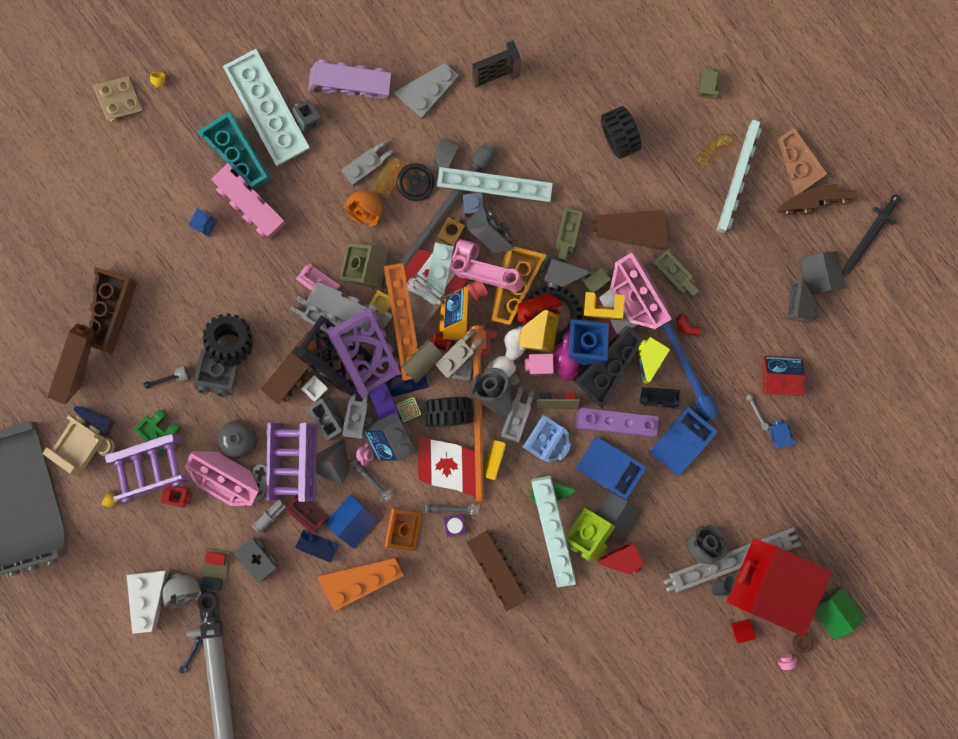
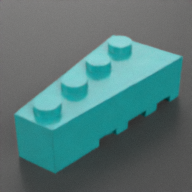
(234, 146)

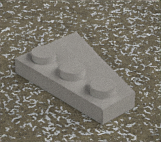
(427, 89)

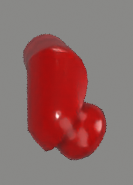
(685, 327)

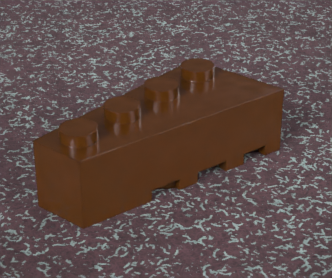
(109, 307)
(290, 374)
(496, 570)

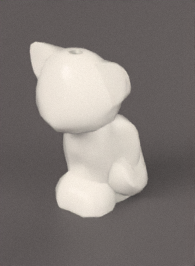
(513, 352)

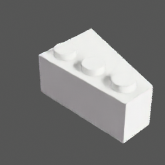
(145, 599)

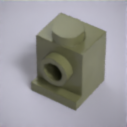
(708, 84)
(596, 279)

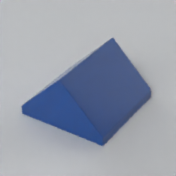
(588, 341)
(351, 521)

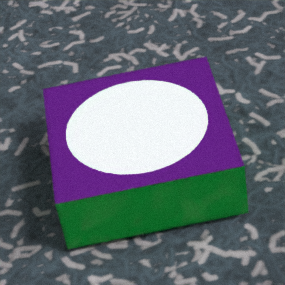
(454, 525)

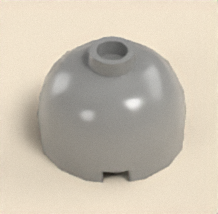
(180, 590)

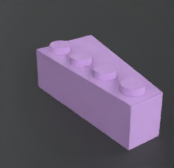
(349, 80)

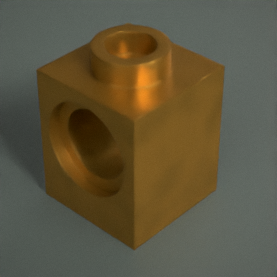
(451, 240)

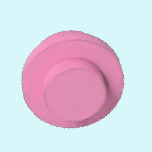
(787, 661)

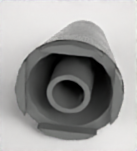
(493, 390)

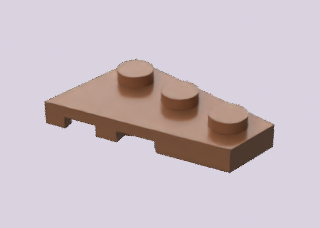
(800, 162)

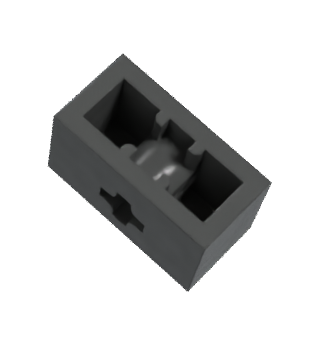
(327, 418)
(246, 557)

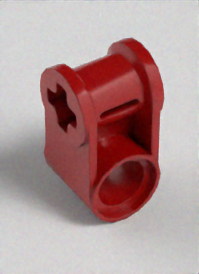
(443, 348)

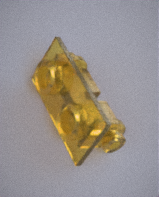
(388, 177)

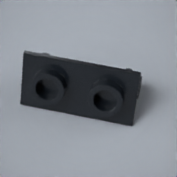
(654, 396)

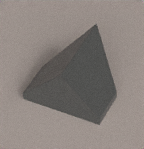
(333, 462)

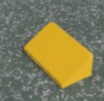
(494, 459)

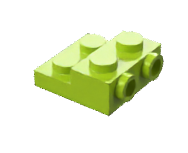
(589, 535)

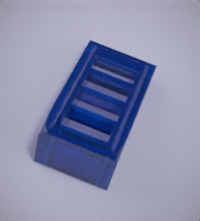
(99, 421)

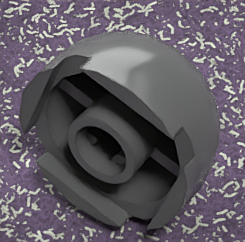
(237, 439)
(707, 545)

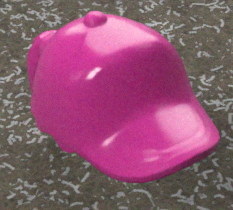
(562, 364)

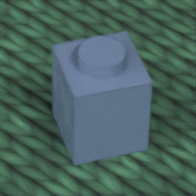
(472, 203)

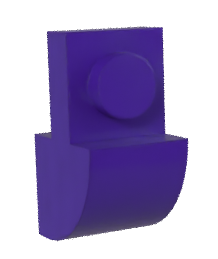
(383, 401)

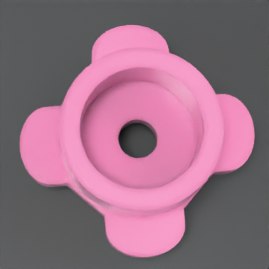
(365, 454)

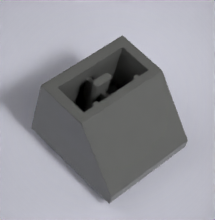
(490, 231)

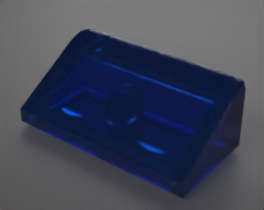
(399, 386)
(316, 546)

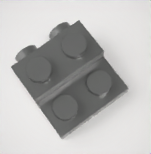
(214, 377)

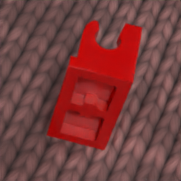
(533, 307)

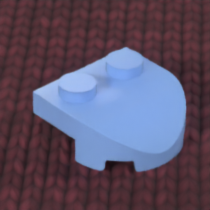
(548, 441)

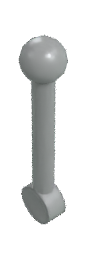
(764, 426)

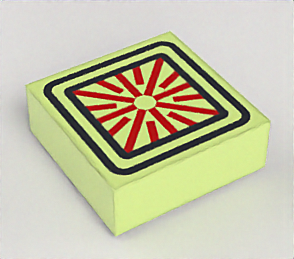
(408, 409)

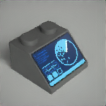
(389, 439)

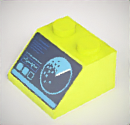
(650, 358)

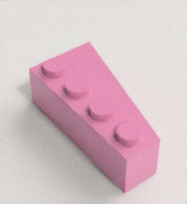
(248, 201)

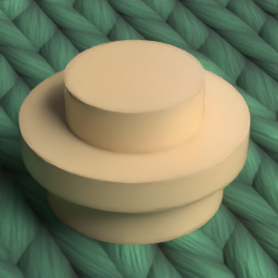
(107, 447)

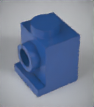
(203, 222)
(781, 434)

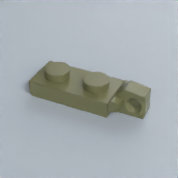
(568, 232)
(676, 273)

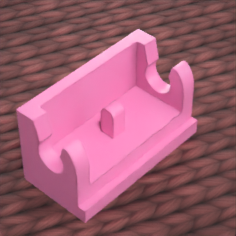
(311, 275)

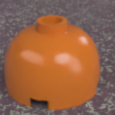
(364, 207)

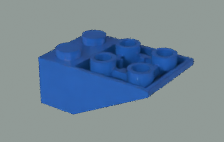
(683, 441)
(611, 468)

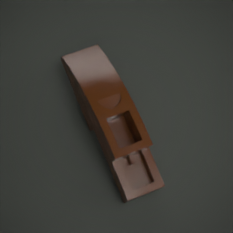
(809, 200)

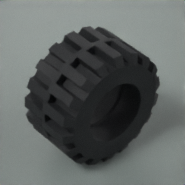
(621, 132)
(223, 326)
(448, 411)

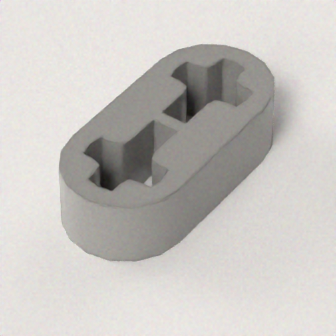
(263, 480)

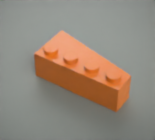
(356, 582)

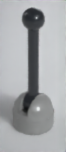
(181, 374)

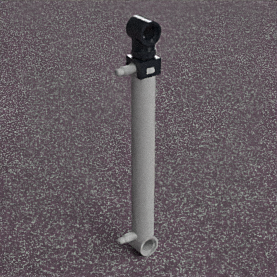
(212, 633)

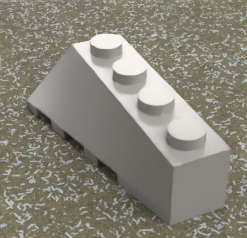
(339, 308)

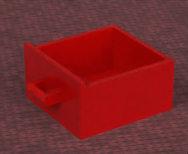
(779, 587)

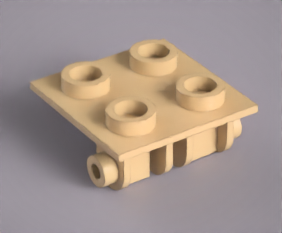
(117, 98)

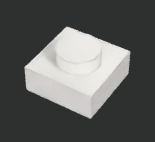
(314, 388)

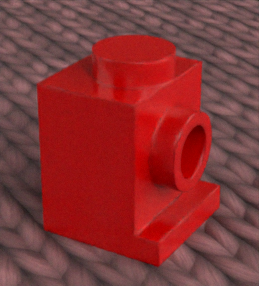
(168, 496)

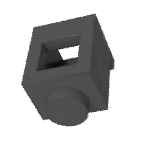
(311, 118)

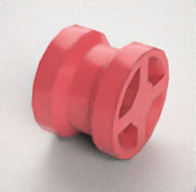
(477, 290)

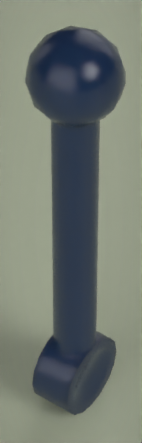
(183, 668)

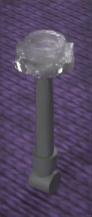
(385, 494)
(473, 509)

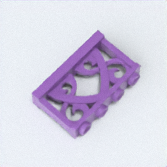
(341, 343)

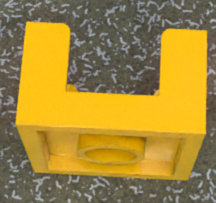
(604, 311)

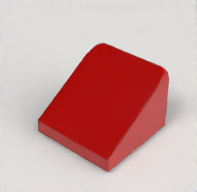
(743, 631)

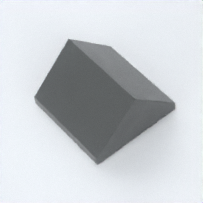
(822, 272)
(620, 514)

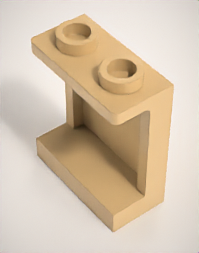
(75, 446)

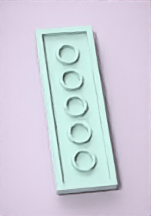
(266, 107)

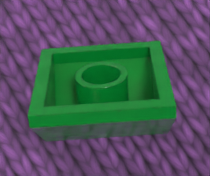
(839, 614)

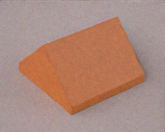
(403, 529)

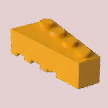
(505, 301)

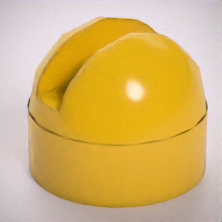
(157, 79)
(108, 500)

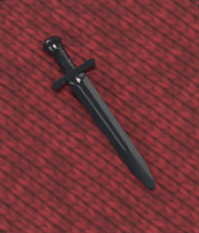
(873, 231)

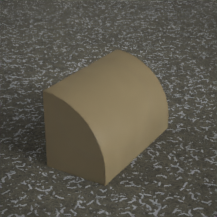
(422, 361)

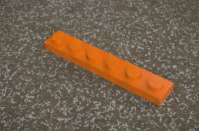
(401, 313)

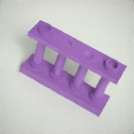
(617, 422)
(135, 454)
(307, 462)

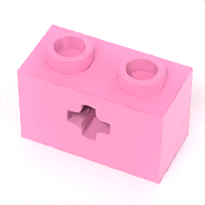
(539, 364)

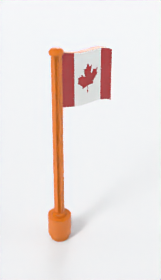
(451, 464)

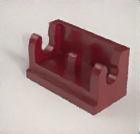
(307, 514)

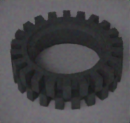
(568, 298)

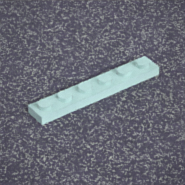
(741, 169)
(494, 184)
(553, 531)

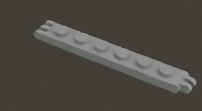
(732, 561)

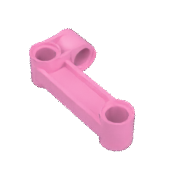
(467, 253)

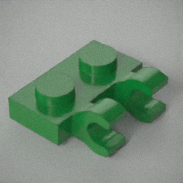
(149, 429)

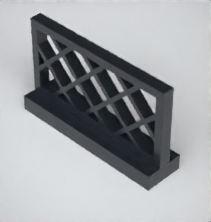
(497, 66)
(320, 366)

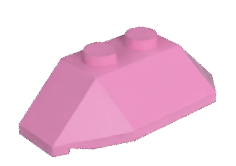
(642, 299)
(222, 478)

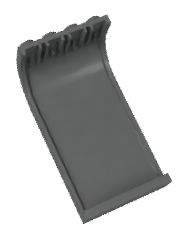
(29, 508)

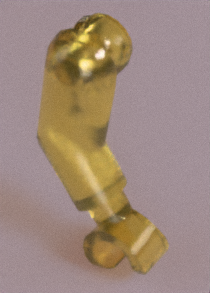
(723, 139)

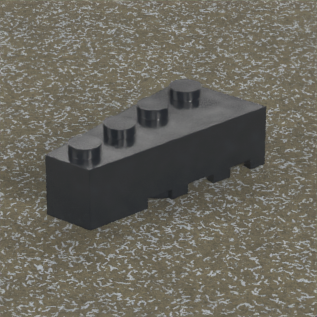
(600, 378)

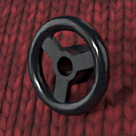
(422, 179)

